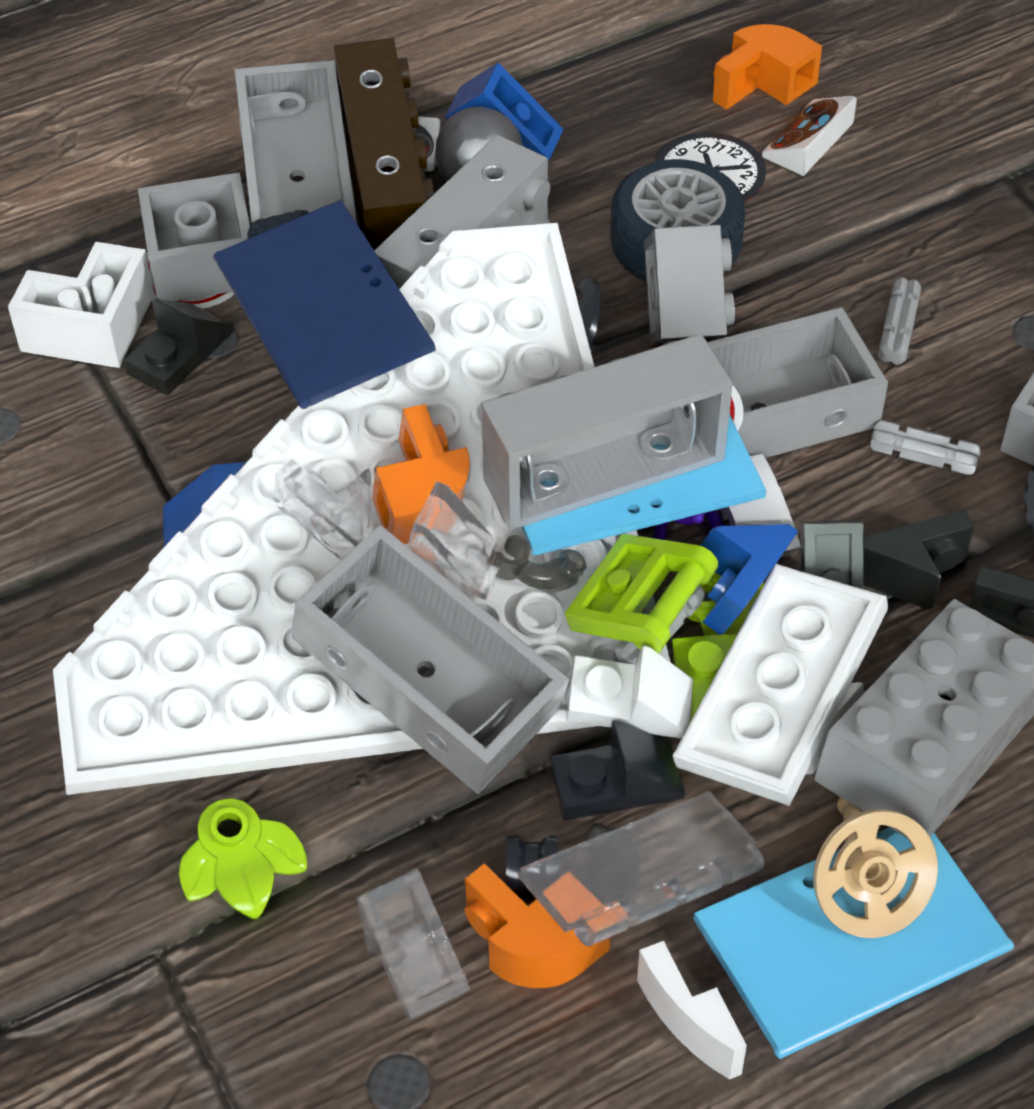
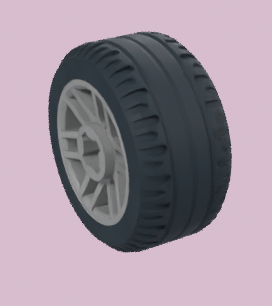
(668, 197)

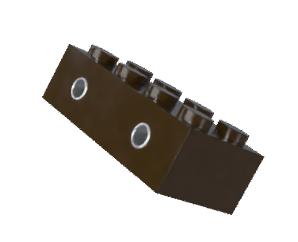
(380, 137)

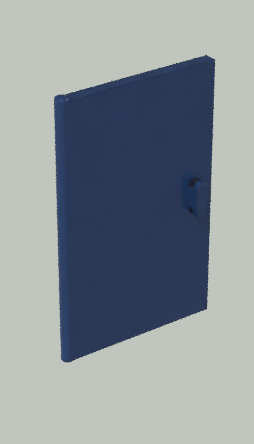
(323, 304)

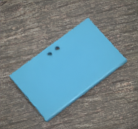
(679, 497)
(815, 979)

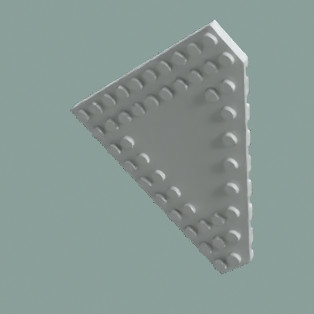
(201, 653)

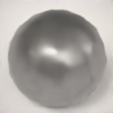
(467, 134)

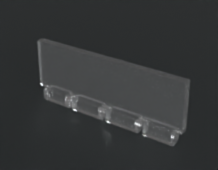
(643, 869)

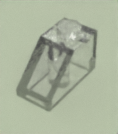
(455, 543)

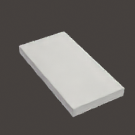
(781, 684)

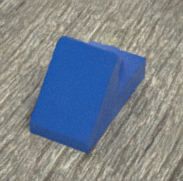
(744, 561)

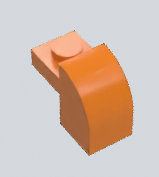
(768, 59)
(405, 486)
(524, 939)

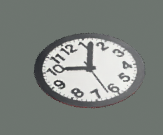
(724, 153)

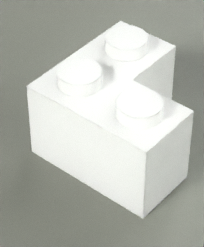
(87, 315)

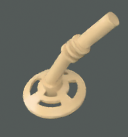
(874, 871)

